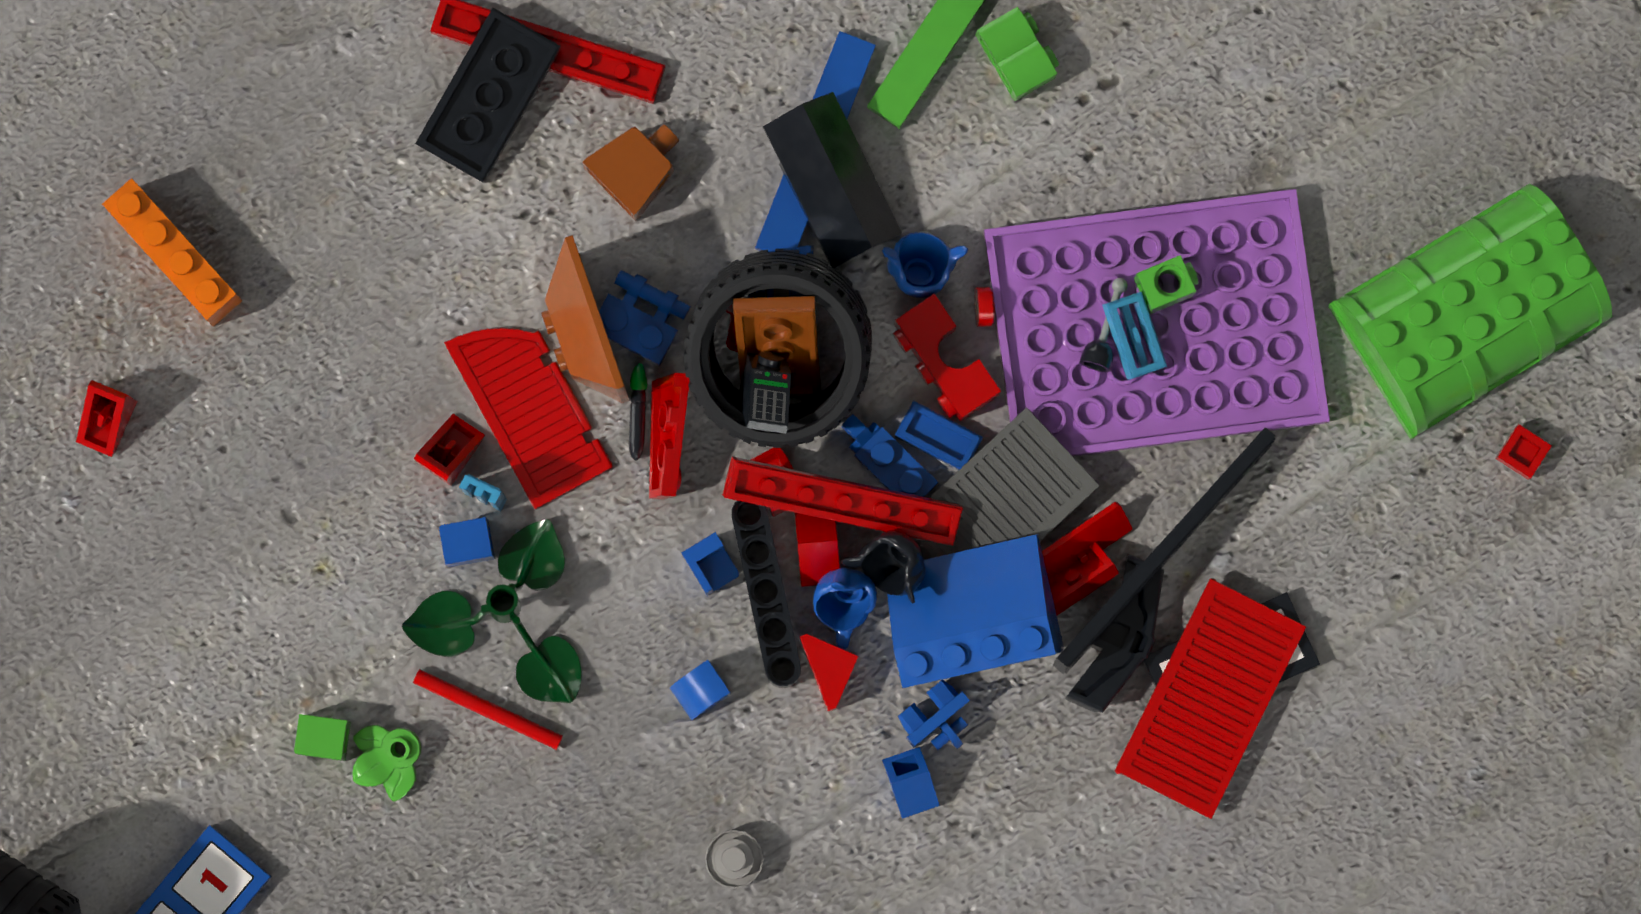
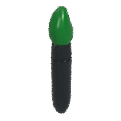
(637, 411)

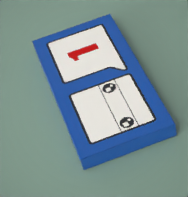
(208, 880)

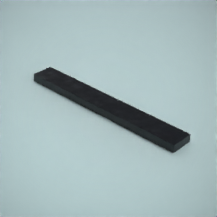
(1164, 551)

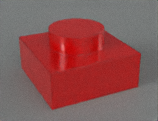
(1523, 452)

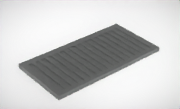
(1013, 488)

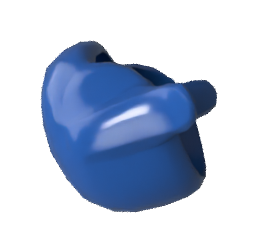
(922, 263)
(844, 602)

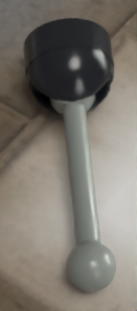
(1098, 354)

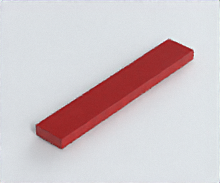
(576, 59)
(842, 501)

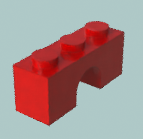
(961, 389)

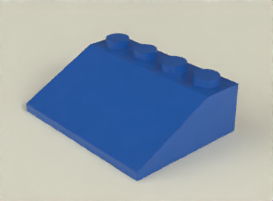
(976, 613)

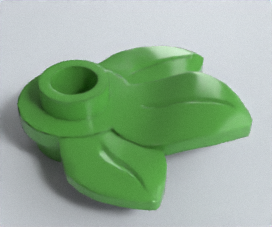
(382, 763)

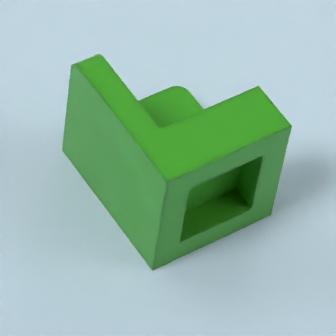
(322, 737)

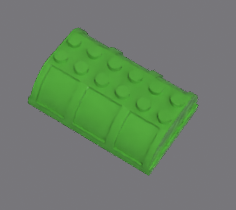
(1473, 308)

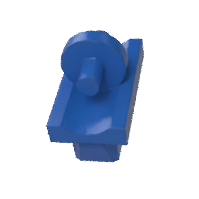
(920, 727)

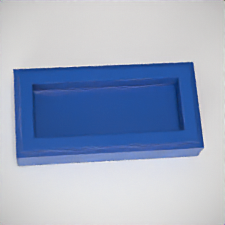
(938, 436)

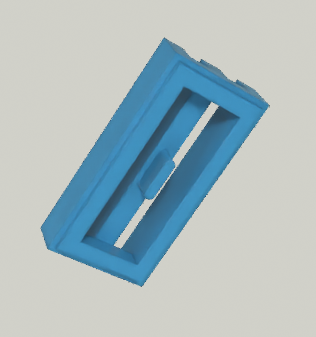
(1121, 341)
(483, 491)

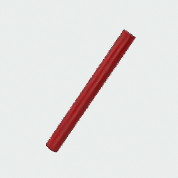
(488, 709)

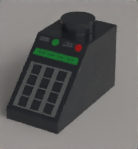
(765, 392)

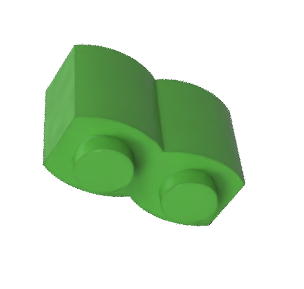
(1017, 53)

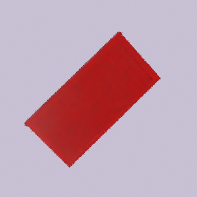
(1210, 698)

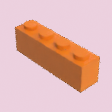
(172, 252)

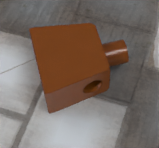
(633, 167)

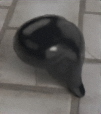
(892, 563)

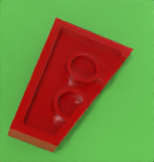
(668, 416)

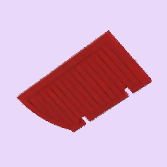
(529, 411)

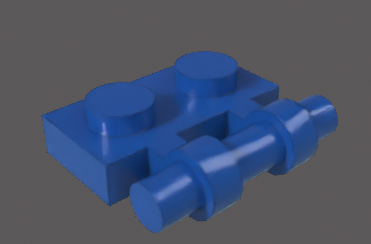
(635, 329)

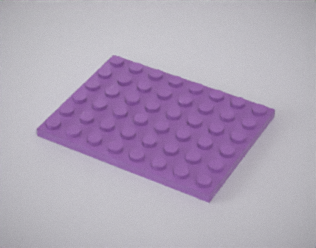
(1233, 352)

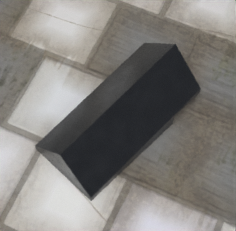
(831, 179)

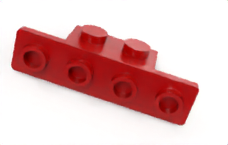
(1077, 560)

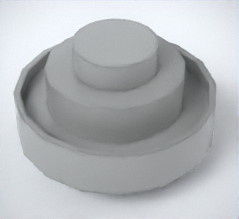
(734, 859)

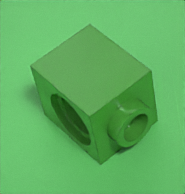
(1158, 299)

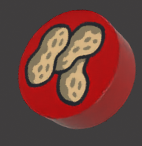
(984, 306)

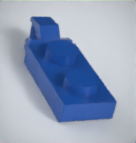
(887, 459)

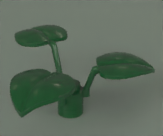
(530, 558)

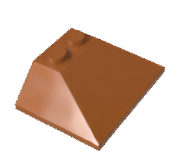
(579, 327)

